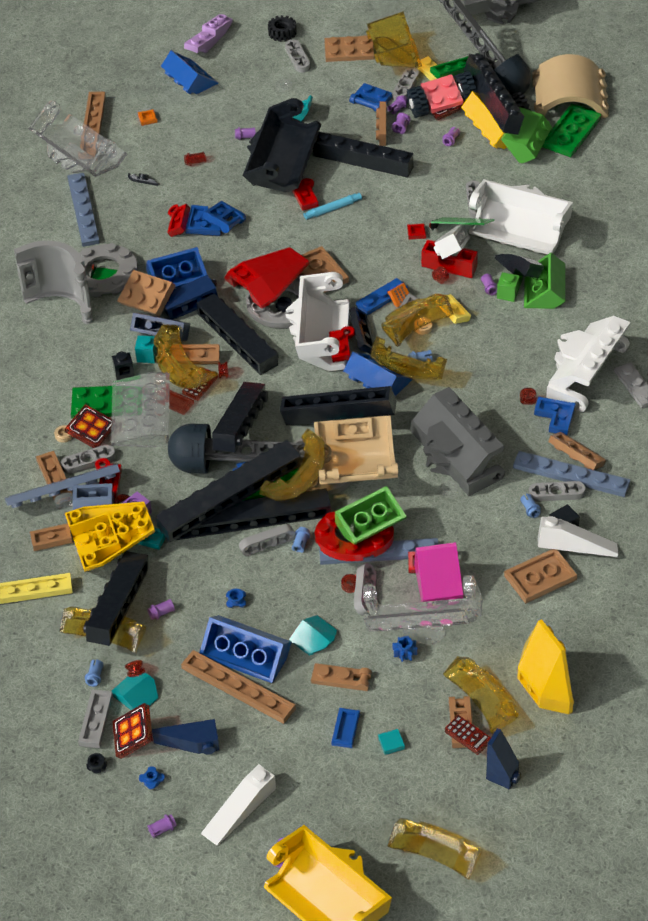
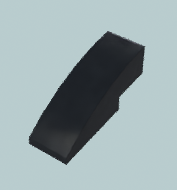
(520, 265)

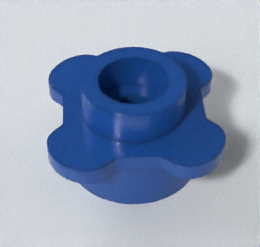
(235, 593)
(154, 782)

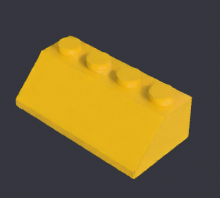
(483, 120)

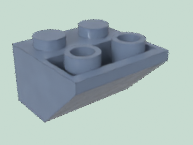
(92, 495)

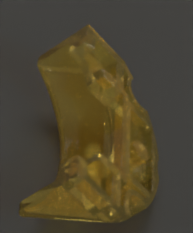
(415, 315)
(173, 360)
(406, 365)
(305, 475)
(128, 635)
(484, 690)
(435, 844)

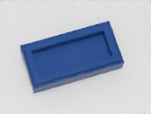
(345, 728)

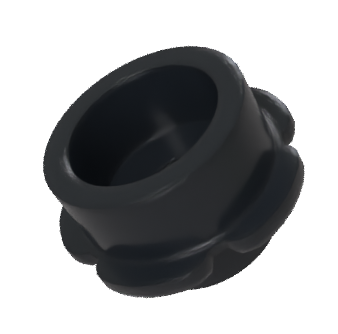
(283, 303)
(96, 758)

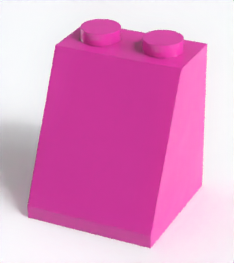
(438, 572)

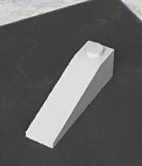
(452, 241)
(565, 536)
(240, 804)

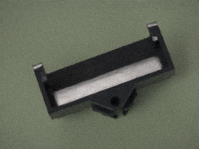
(281, 148)

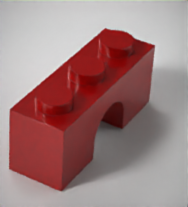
(463, 264)

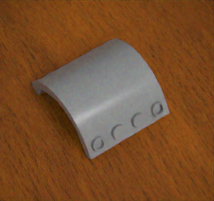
(53, 270)

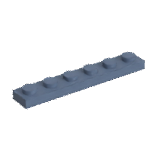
(83, 209)
(568, 472)
(54, 488)
(397, 551)

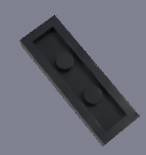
(362, 329)

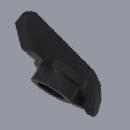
(142, 178)

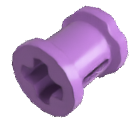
(400, 123)

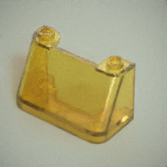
(393, 42)

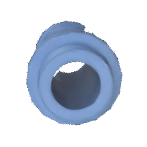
(422, 356)
(532, 509)
(302, 535)
(93, 676)

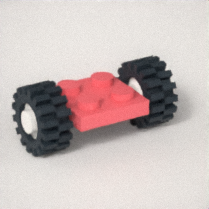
(440, 94)

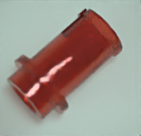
(190, 159)

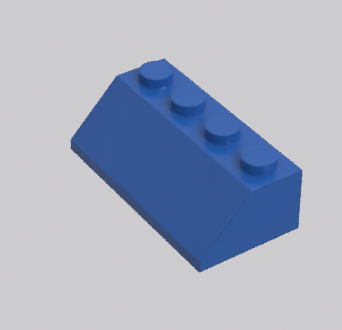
(244, 648)

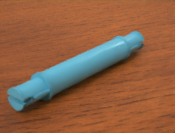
(332, 206)

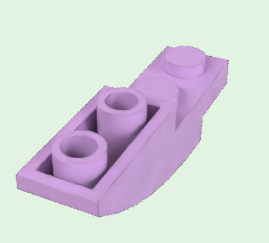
(210, 34)

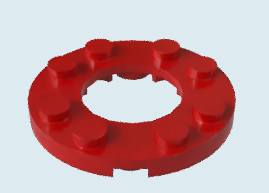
(347, 551)

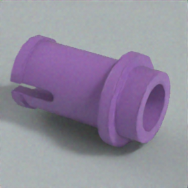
(401, 101)
(244, 133)
(449, 138)
(490, 286)
(160, 609)
(162, 825)

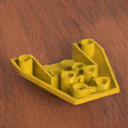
(108, 531)
(545, 670)

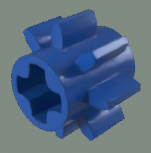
(405, 648)

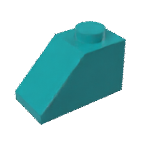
(145, 349)

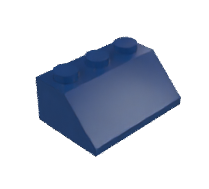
(187, 73)
(178, 267)
(372, 374)

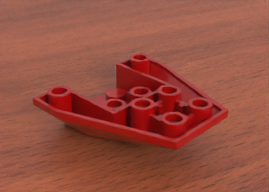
(268, 274)

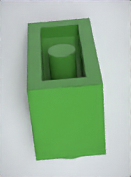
(508, 286)

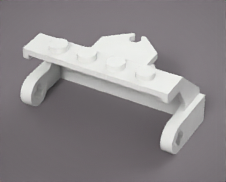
(521, 216)
(315, 317)
(583, 357)

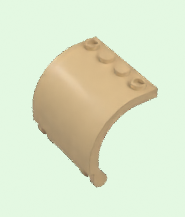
(570, 80)
(359, 449)

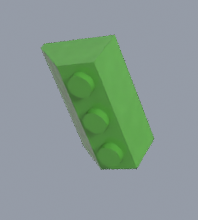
(530, 138)
(550, 287)
(369, 515)

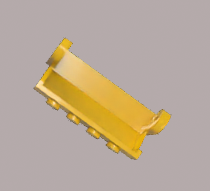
(323, 881)

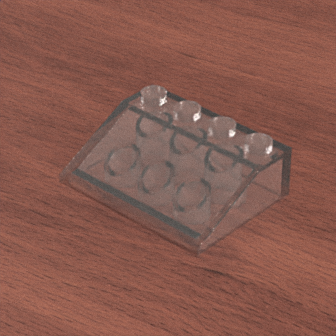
(141, 410)

